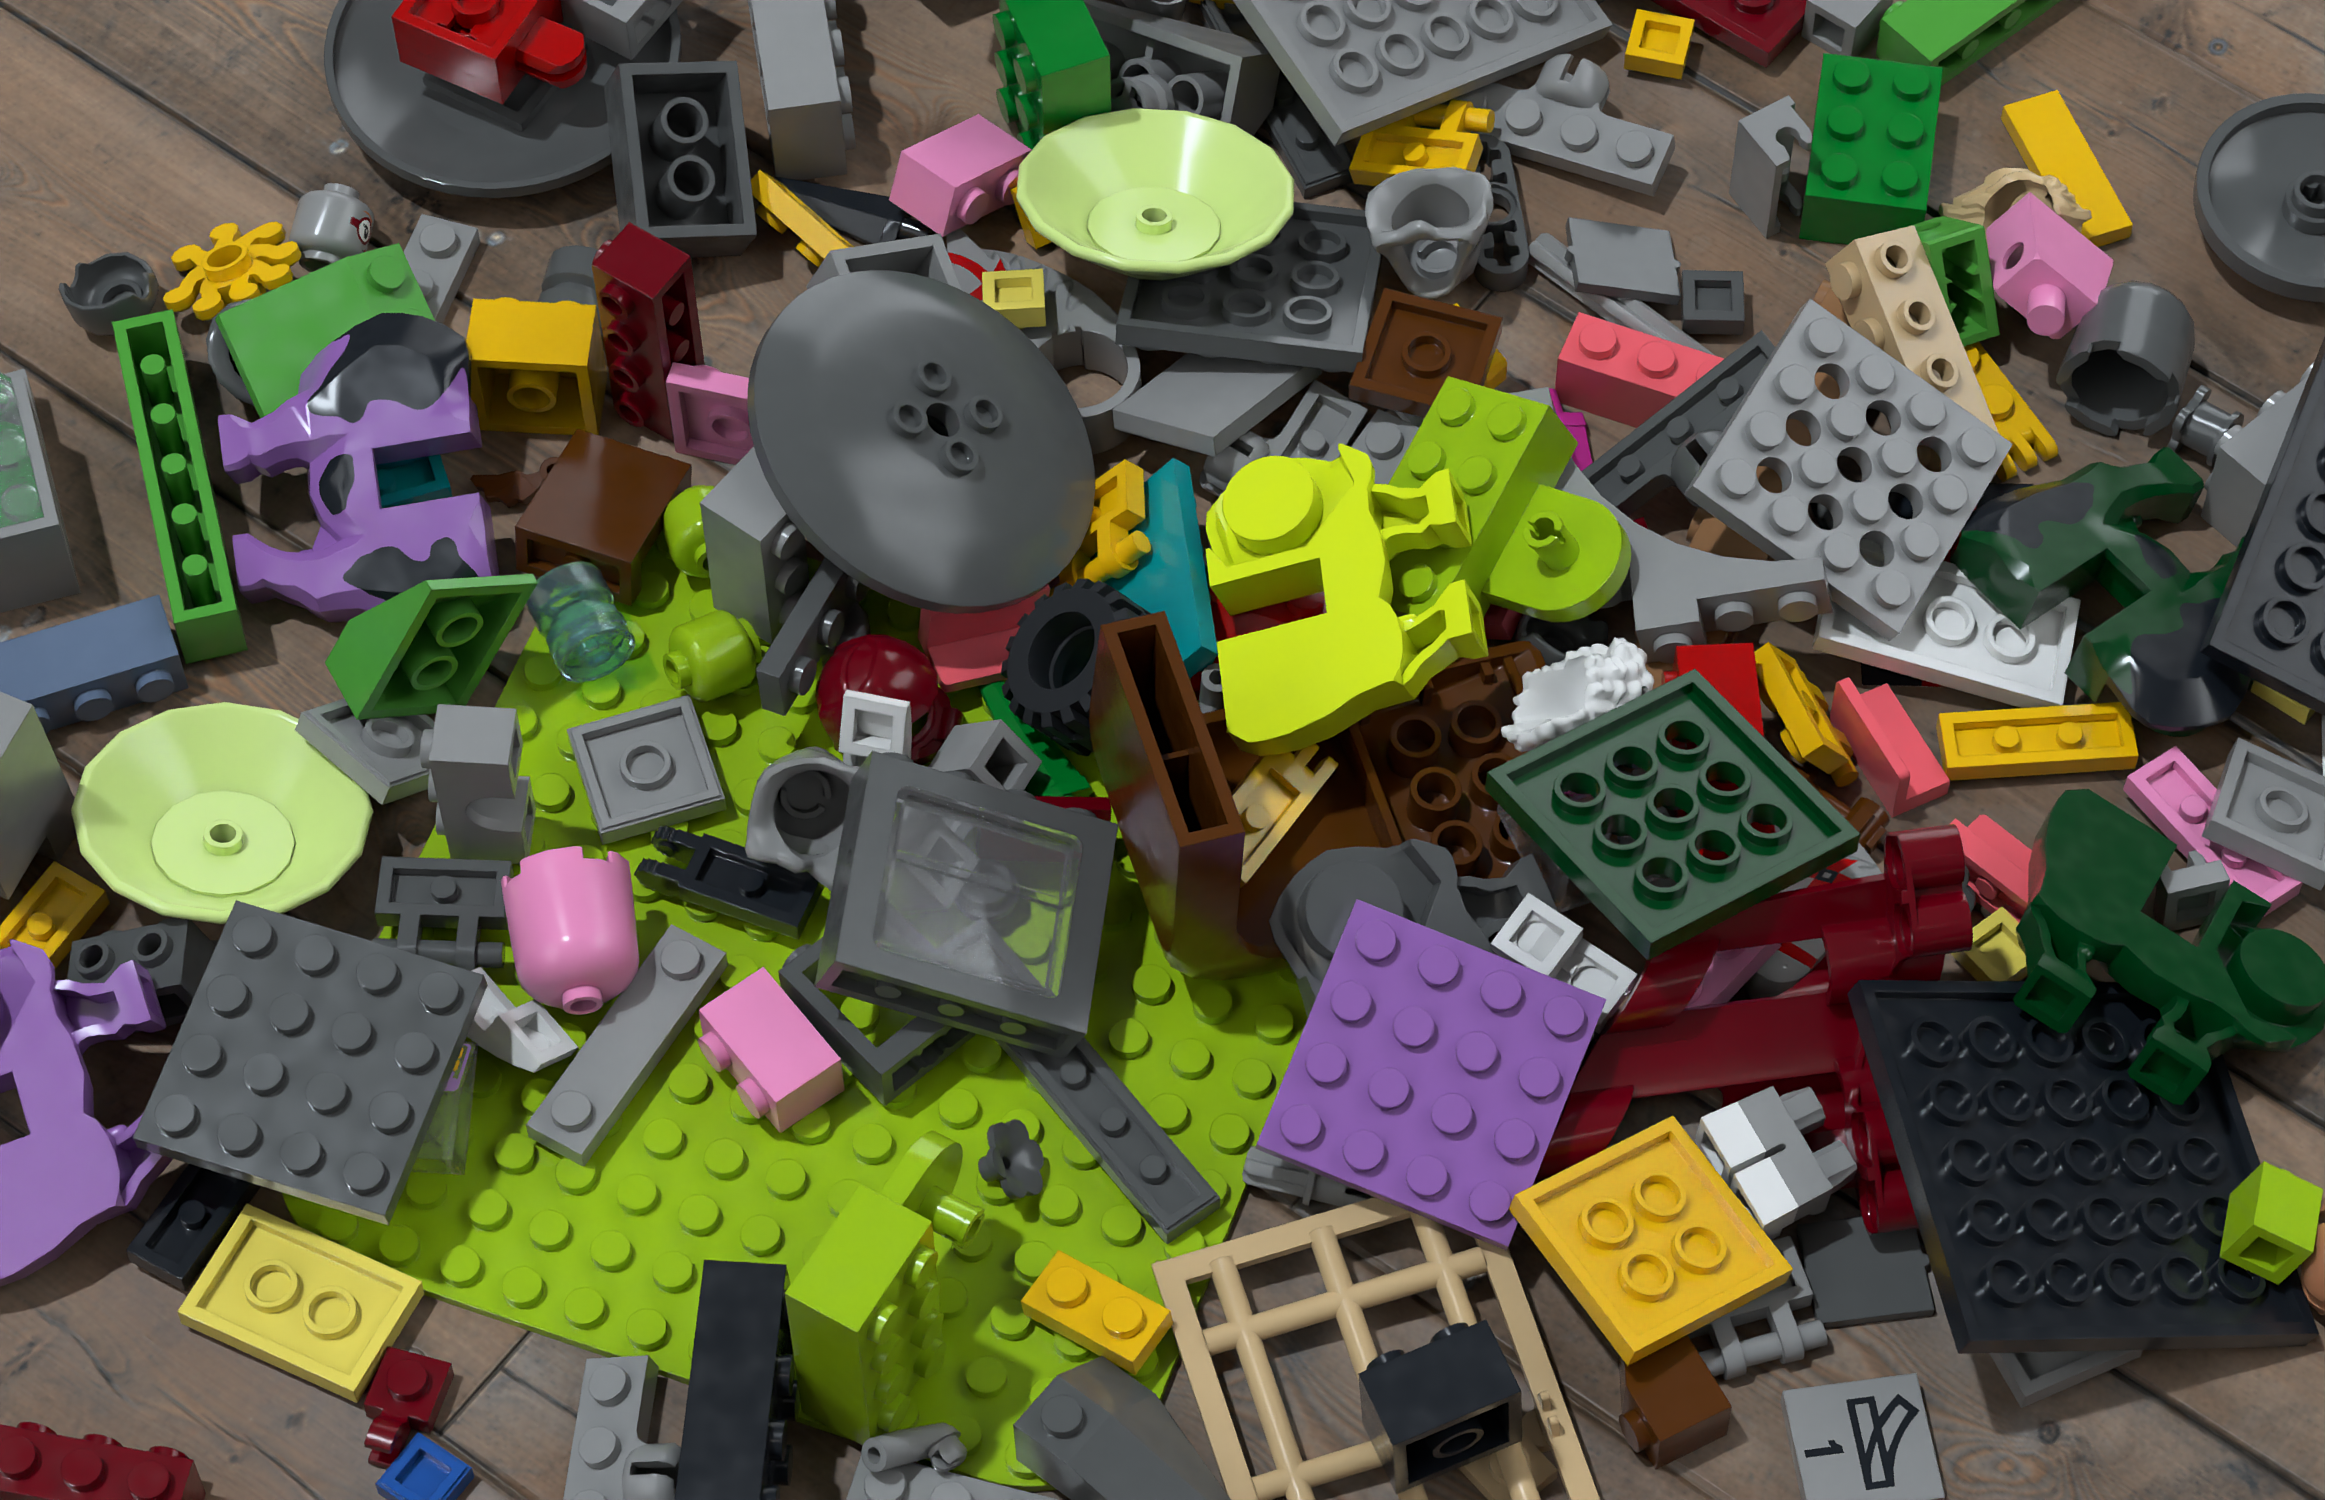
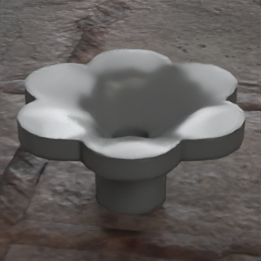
(1012, 1160)

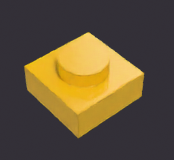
(1659, 44)

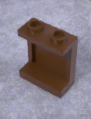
(600, 509)

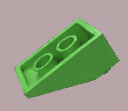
(287, 327)
(426, 644)

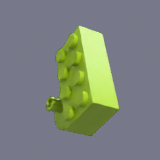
(1530, 542)
(870, 1291)

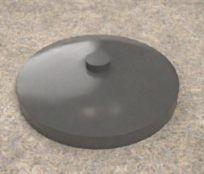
(2265, 194)

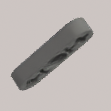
(1509, 230)

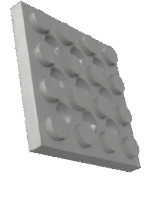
(1810, 474)

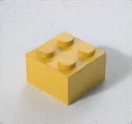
(536, 366)

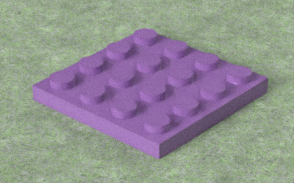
(1430, 1073)

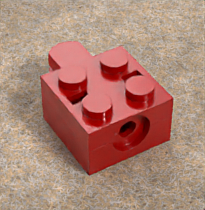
(490, 43)

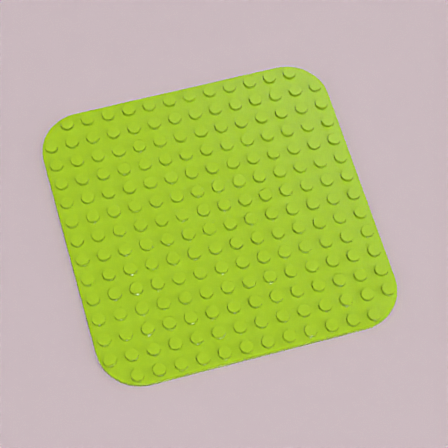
(691, 1176)

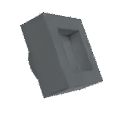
(1712, 302)

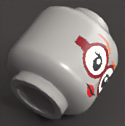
(331, 226)

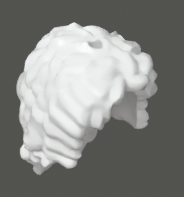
(1576, 691)

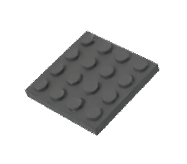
(1288, 303)
(311, 1062)

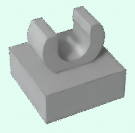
(2189, 893)

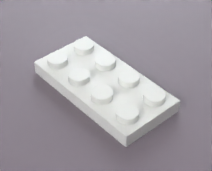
(1962, 641)

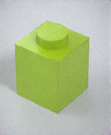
(2271, 1223)

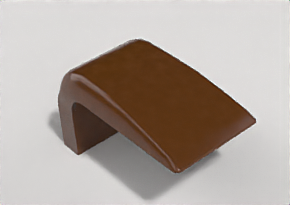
(1397, 778)

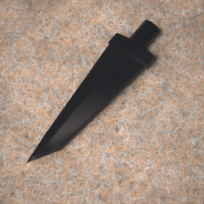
(857, 213)

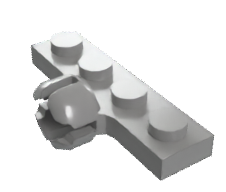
(1564, 127)
(1311, 432)
(612, 1432)

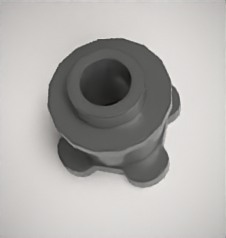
(2202, 425)

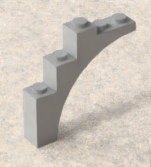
(1690, 591)

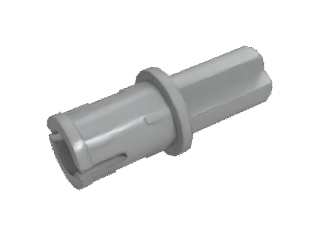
(1284, 1177)

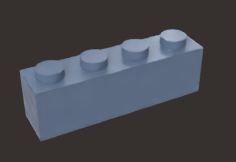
(94, 664)

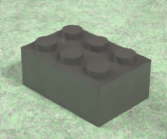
(682, 154)

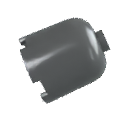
(2128, 359)

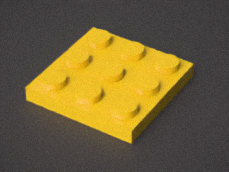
(1650, 1240)

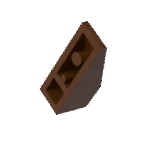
(1671, 1403)

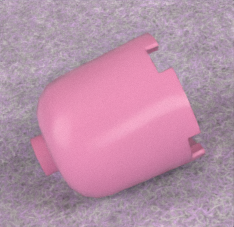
(572, 928)

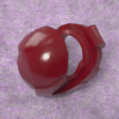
(890, 670)

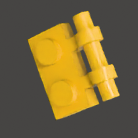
(1407, 146)
(1116, 510)
(1803, 711)

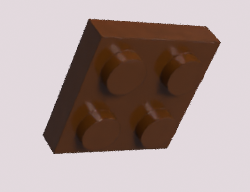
(1416, 347)

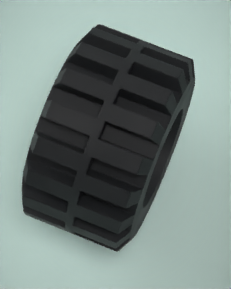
(1056, 658)

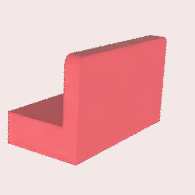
(971, 646)
(1887, 747)
(1996, 865)

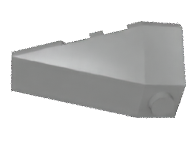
(1204, 67)

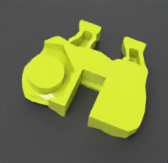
(1328, 528)

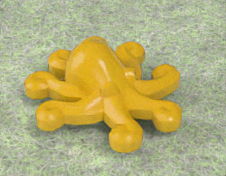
(233, 269)

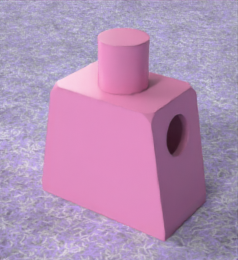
(2045, 267)

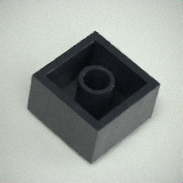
(1440, 1404)

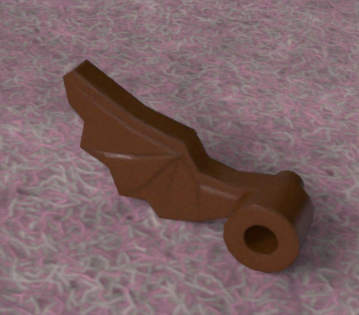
(513, 486)

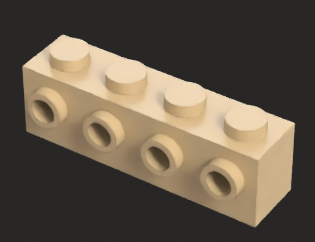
(1900, 309)

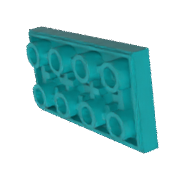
(1174, 569)

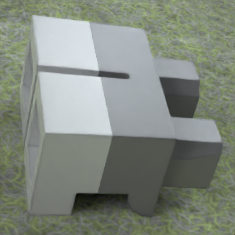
(1766, 1160)

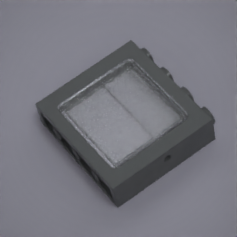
(967, 904)

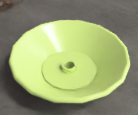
(1155, 192)
(218, 812)

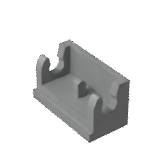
(1764, 161)

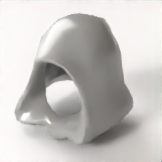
(1430, 226)
(800, 813)

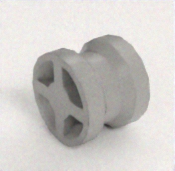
(1149, 87)

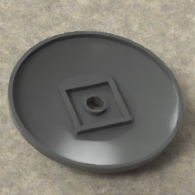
(457, 137)
(884, 497)

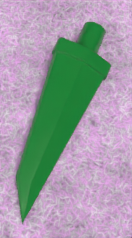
(1056, 773)

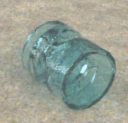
(580, 622)

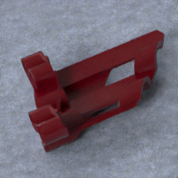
(1803, 1038)

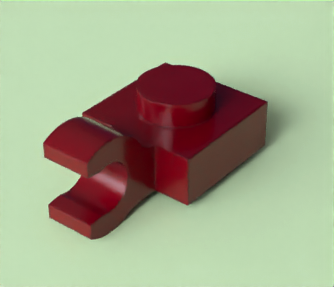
(403, 1398)

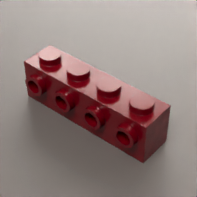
(645, 322)
(59, 1467)

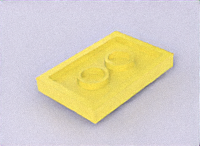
(301, 1302)

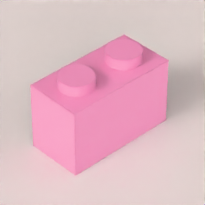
(958, 175)
(770, 1051)

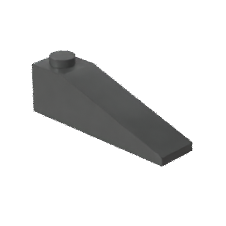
(1110, 1439)

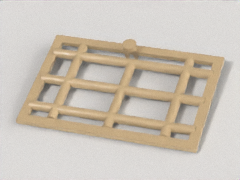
(1545, 1426)

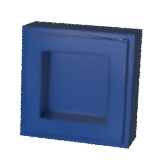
(424, 1473)

